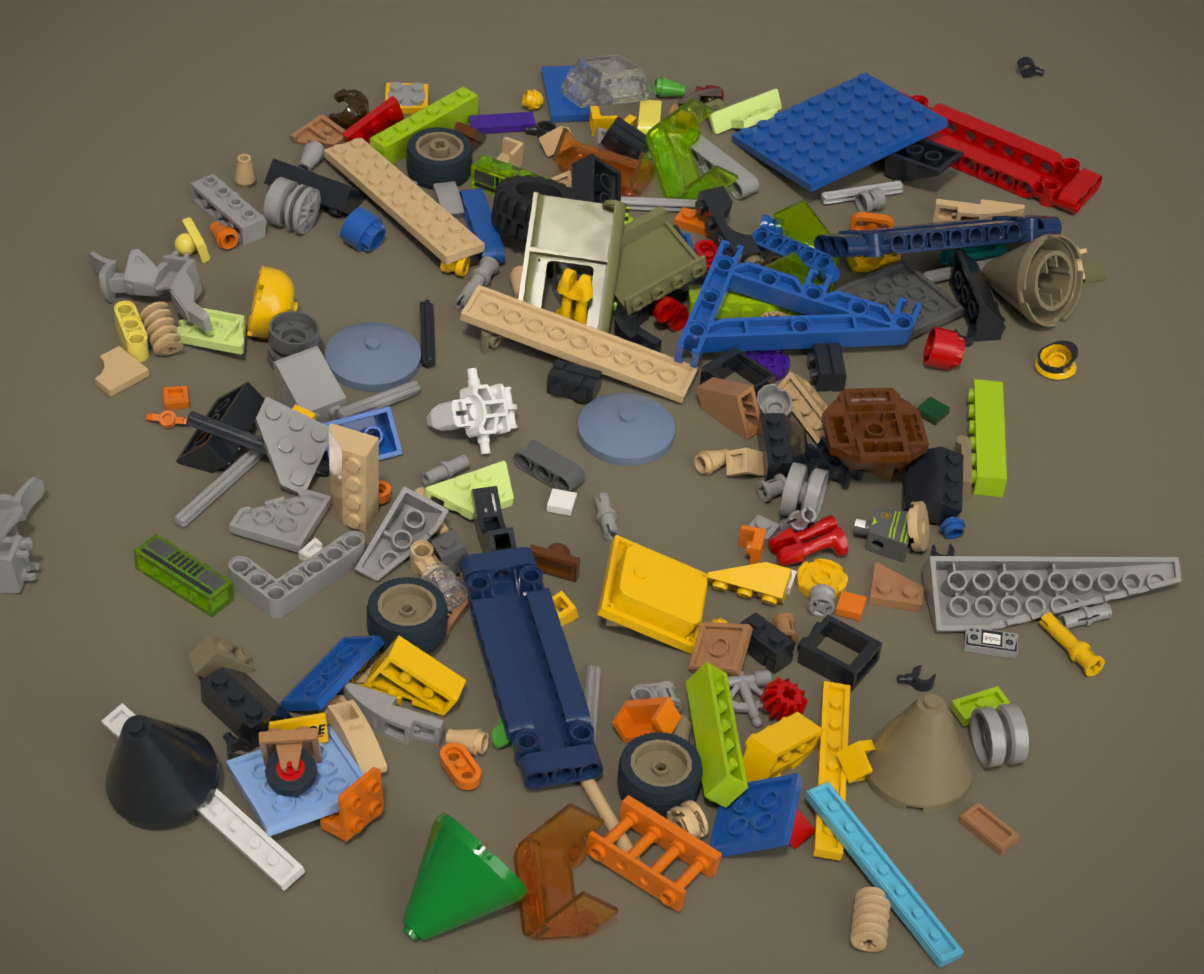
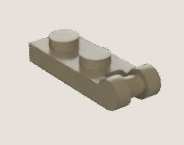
(963, 446)

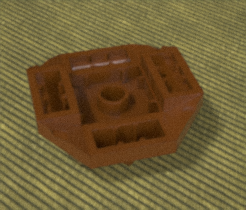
(874, 429)

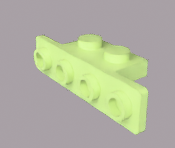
(747, 112)

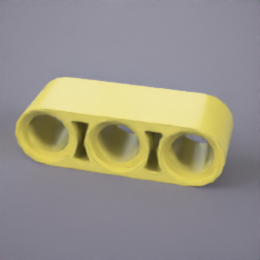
(649, 114)
(131, 330)

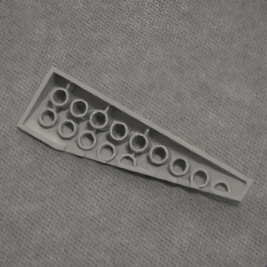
(1020, 589)

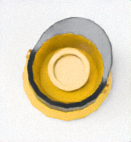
(1057, 360)

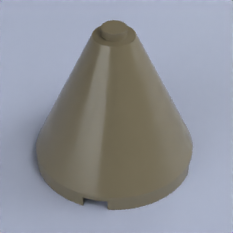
(1039, 278)
(921, 758)

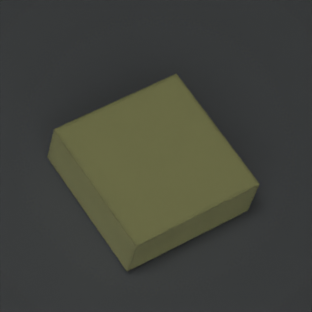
(1093, 271)

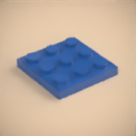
(758, 817)

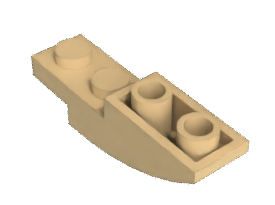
(954, 210)
(354, 733)

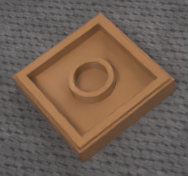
(721, 646)

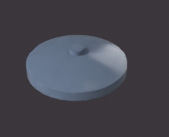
(373, 356)
(626, 429)

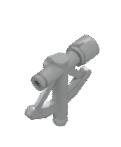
(742, 685)

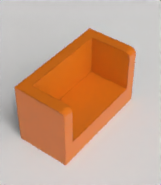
(646, 716)

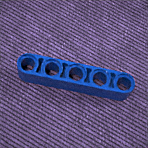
(479, 222)
(778, 245)

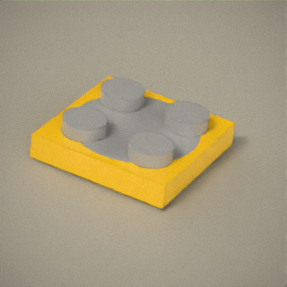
(411, 96)

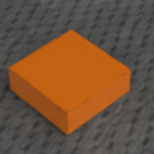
(175, 397)
(851, 605)

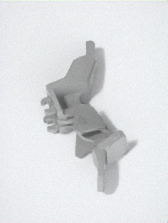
(145, 279)
(13, 547)

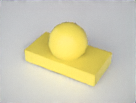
(191, 241)

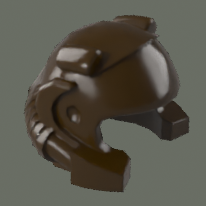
(357, 108)

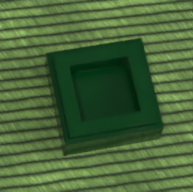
(933, 410)

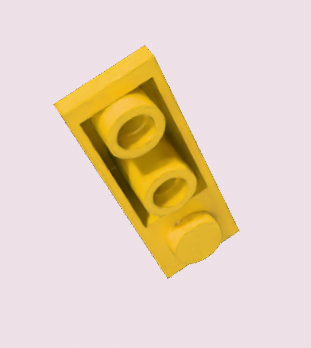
(758, 580)

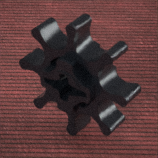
(821, 459)

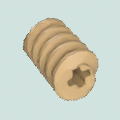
(161, 329)
(870, 920)

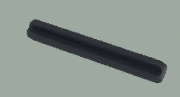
(427, 333)

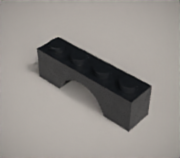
(714, 208)

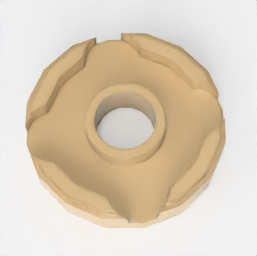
(918, 526)

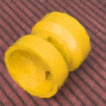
(460, 267)

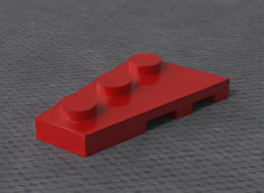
(376, 121)

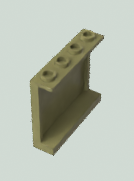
(653, 261)

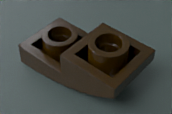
(702, 95)

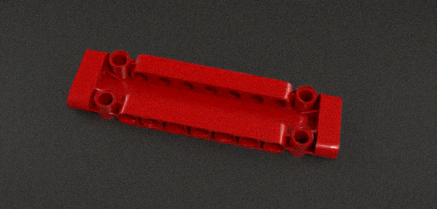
(1014, 161)

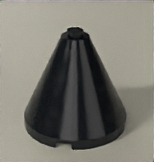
(160, 773)

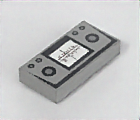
(991, 642)

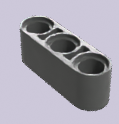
(549, 466)

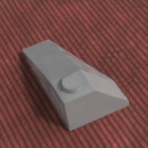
(407, 521)

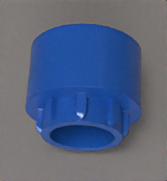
(363, 230)

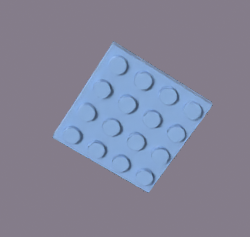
(283, 813)

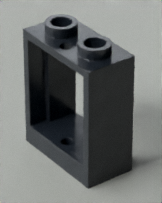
(738, 362)
(831, 667)

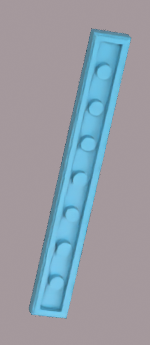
(884, 874)

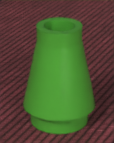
(668, 88)

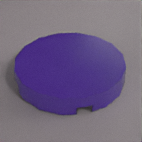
(772, 360)

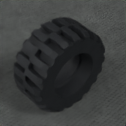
(514, 202)

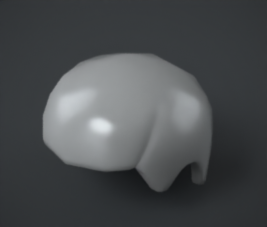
(774, 400)

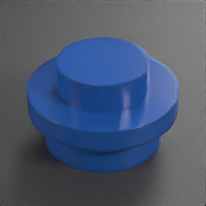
(952, 527)

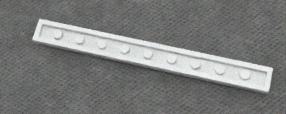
(233, 825)

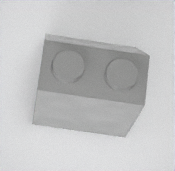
(309, 383)

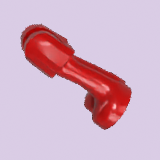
(670, 311)
(791, 549)

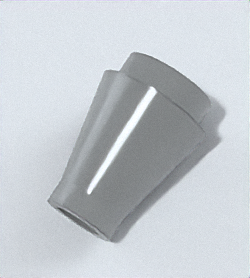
(311, 155)

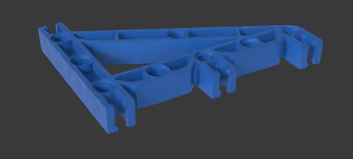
(827, 317)

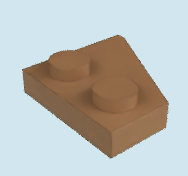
(320, 130)
(894, 590)

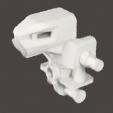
(479, 410)

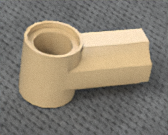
(422, 556)

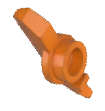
(167, 419)

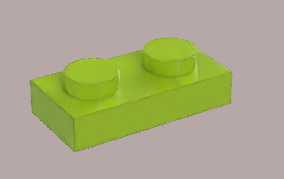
(965, 705)

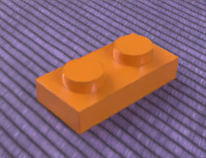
(691, 221)

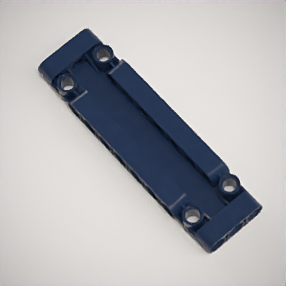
(936, 236)
(530, 668)

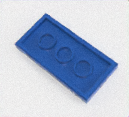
(559, 106)
(332, 673)

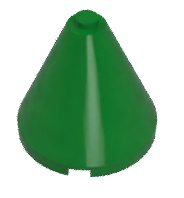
(457, 882)

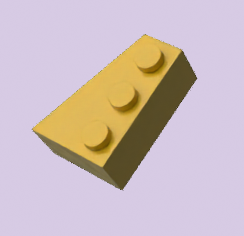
(415, 676)
(780, 747)

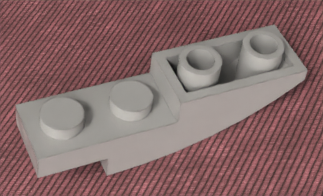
(394, 721)

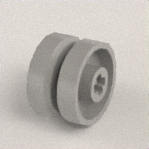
(801, 493)
(999, 735)

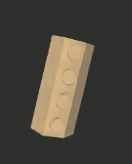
(354, 476)

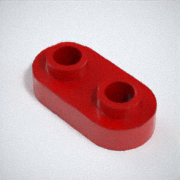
(708, 249)

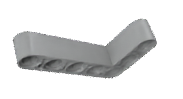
(301, 583)

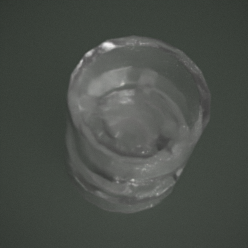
(447, 582)

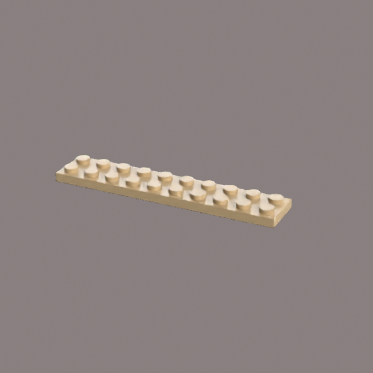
(404, 201)
(579, 343)

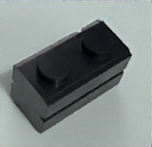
(625, 139)
(827, 367)
(574, 381)
(769, 644)

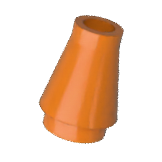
(224, 236)

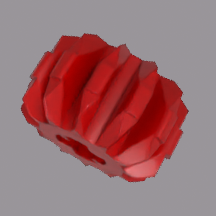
(783, 699)

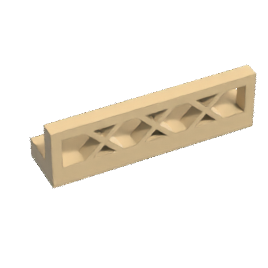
(806, 404)

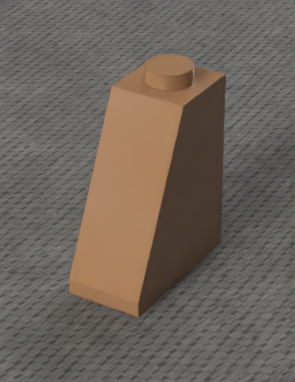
(731, 404)

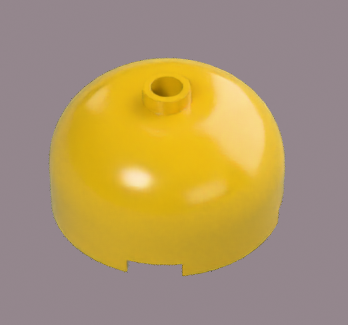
(272, 296)

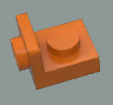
(753, 540)

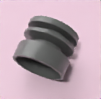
(290, 334)

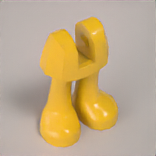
(574, 290)

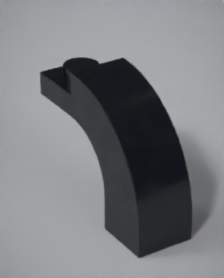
(629, 328)
(490, 522)

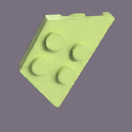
(226, 332)
(457, 491)

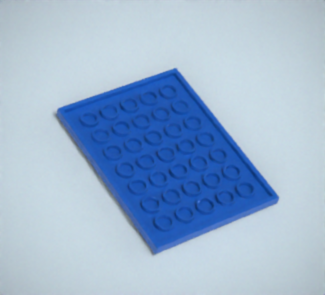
(839, 131)

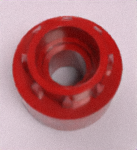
(943, 349)

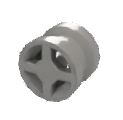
(821, 600)

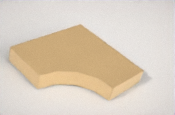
(119, 371)

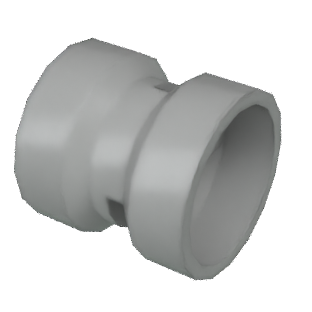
(870, 200)

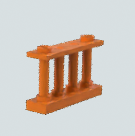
(666, 835)

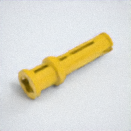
(1079, 651)

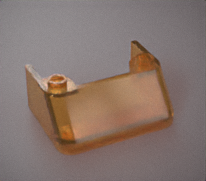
(634, 173)
(545, 867)

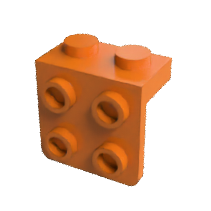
(357, 806)

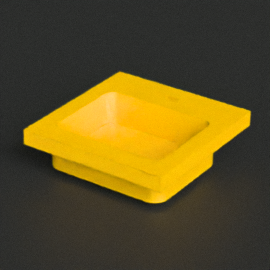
(653, 594)

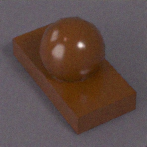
(471, 133)
(557, 561)

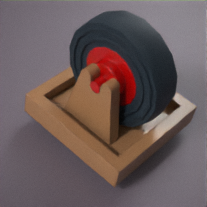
(290, 759)

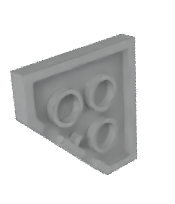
(292, 444)
(282, 521)

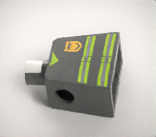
(886, 533)

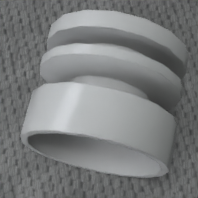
(292, 205)

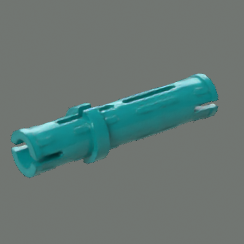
(975, 252)

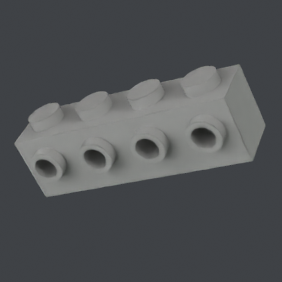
(228, 208)

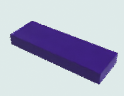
(502, 122)

